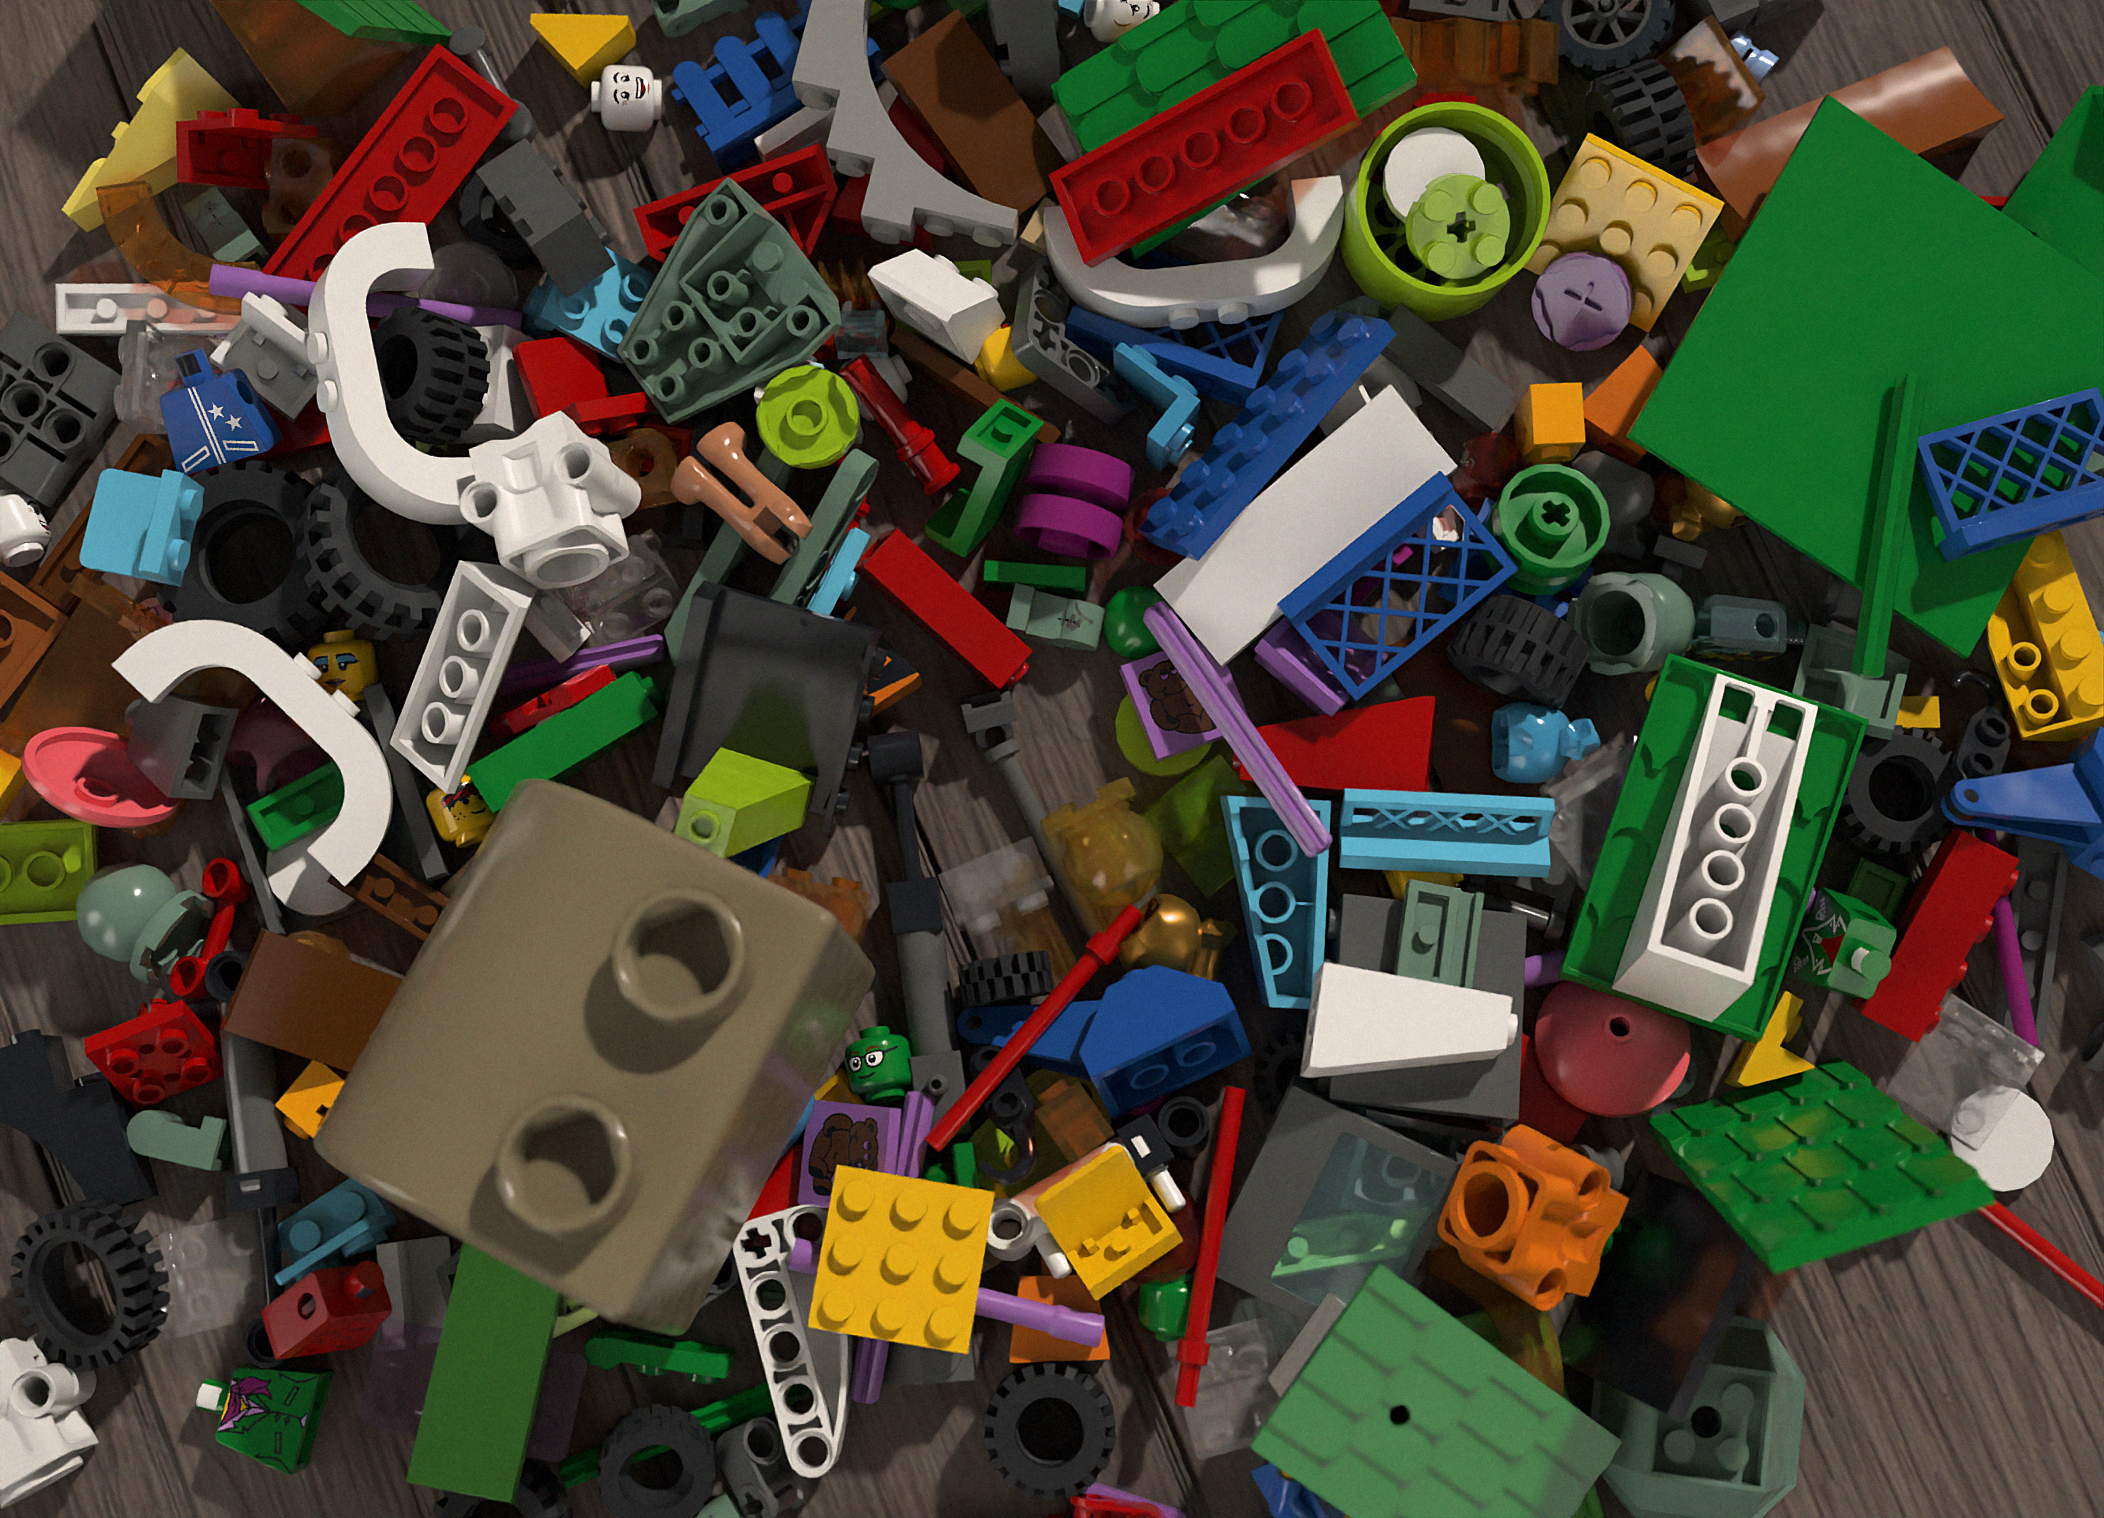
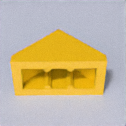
(584, 42)

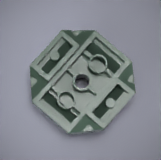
(1736, 1464)

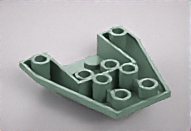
(726, 308)

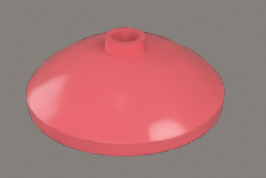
(93, 779)
(1603, 1070)

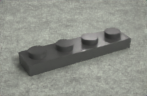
(2037, 918)

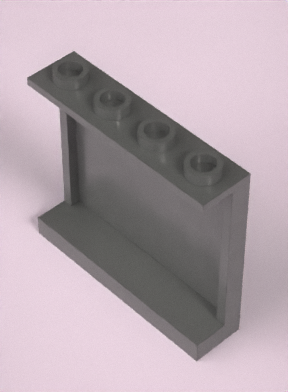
(1366, 938)

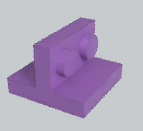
(1302, 671)

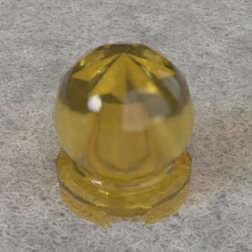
(1108, 849)

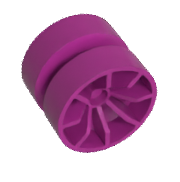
(1074, 501)

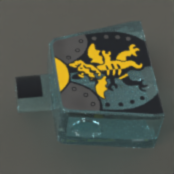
(1742, 631)

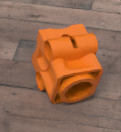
(1531, 1216)

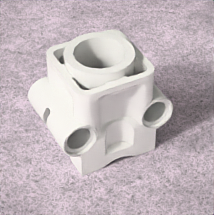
(551, 503)
(40, 1418)

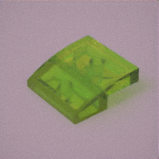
(1194, 825)

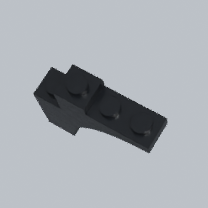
(73, 1119)

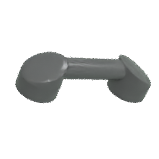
(474, 49)

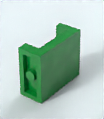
(1002, 445)

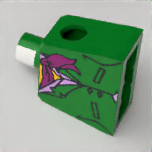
(269, 1412)

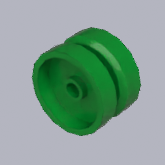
(1549, 526)

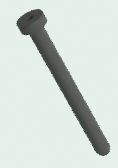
(1052, 851)

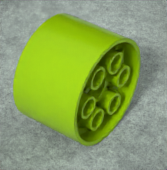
(1507, 160)

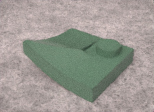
(1828, 679)

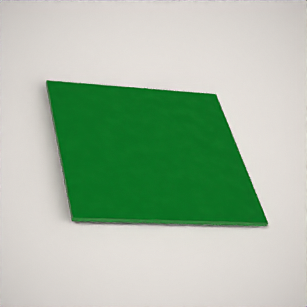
(1837, 288)

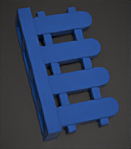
(732, 130)

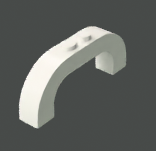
(1207, 291)
(349, 385)
(178, 650)

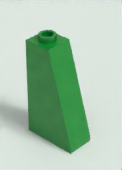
(571, 738)

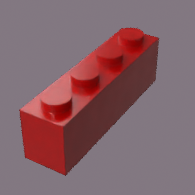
(1938, 931)

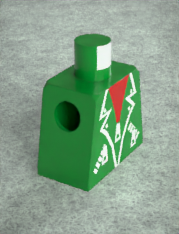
(1843, 946)

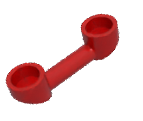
(225, 882)

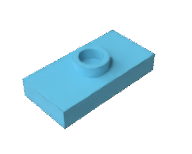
(839, 576)

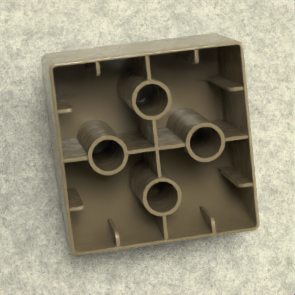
(599, 1055)

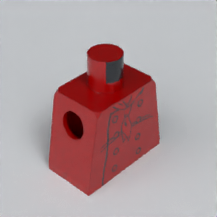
(345, 1309)

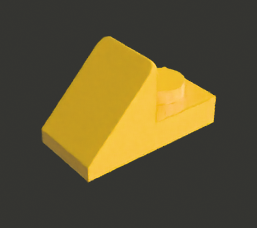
(1767, 1058)

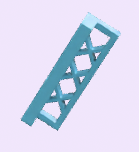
(1443, 839)

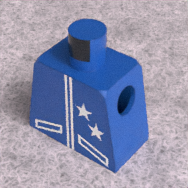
(214, 416)

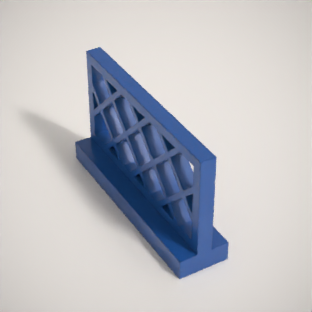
(1208, 373)
(2029, 517)
(1370, 549)

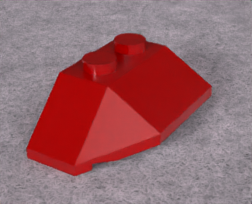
(791, 188)

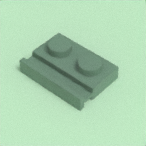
(1438, 934)

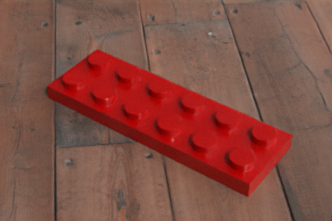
(1205, 148)
(403, 165)

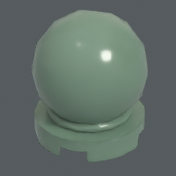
(1632, 621)
(141, 918)

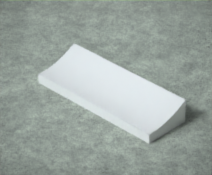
(1303, 524)

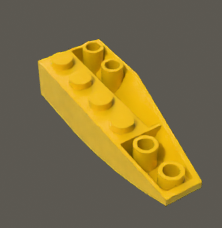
(2048, 647)

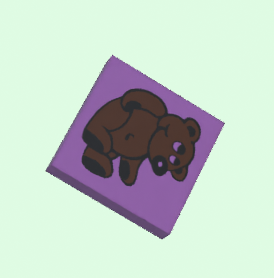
(1167, 706)
(847, 1137)

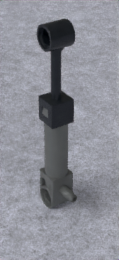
(919, 934)

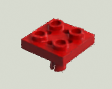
(155, 1043)

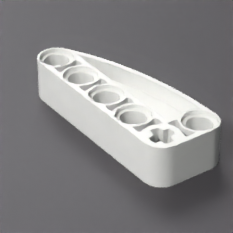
(823, 1356)

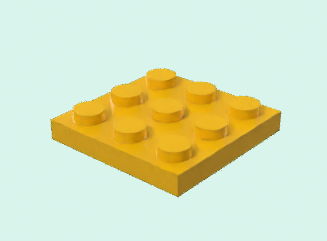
(1631, 215)
(901, 1259)

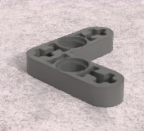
(1055, 357)

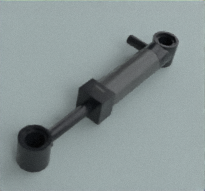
(257, 1141)

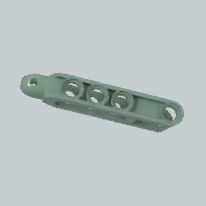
(808, 557)

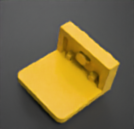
(1107, 1221)

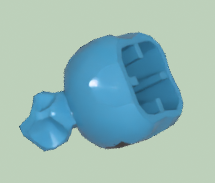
(1537, 742)

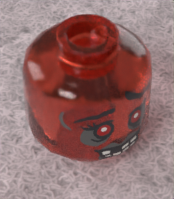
(1486, 467)

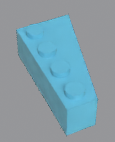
(1279, 897)

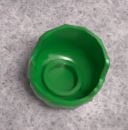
(1124, 622)

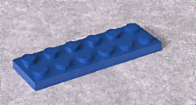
(1265, 432)

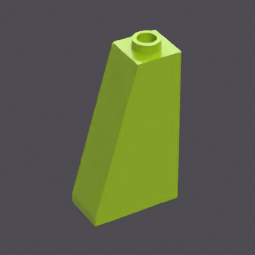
(743, 803)

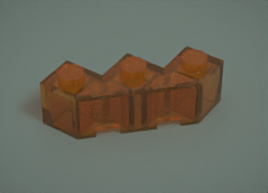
(1481, 55)

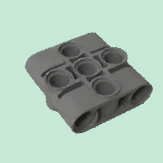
(83, 382)

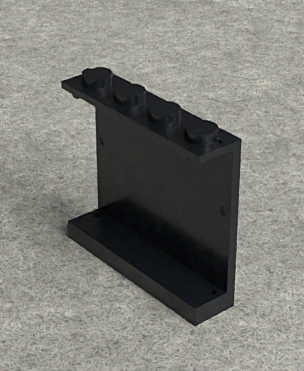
(771, 688)

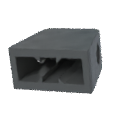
(180, 742)

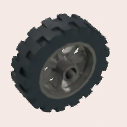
(1598, 60)

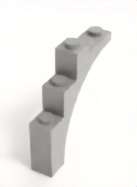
(863, 140)

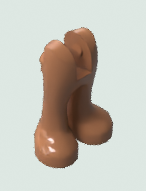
(771, 508)

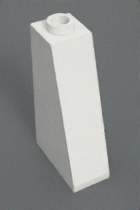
(1396, 1022)

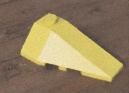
(148, 143)

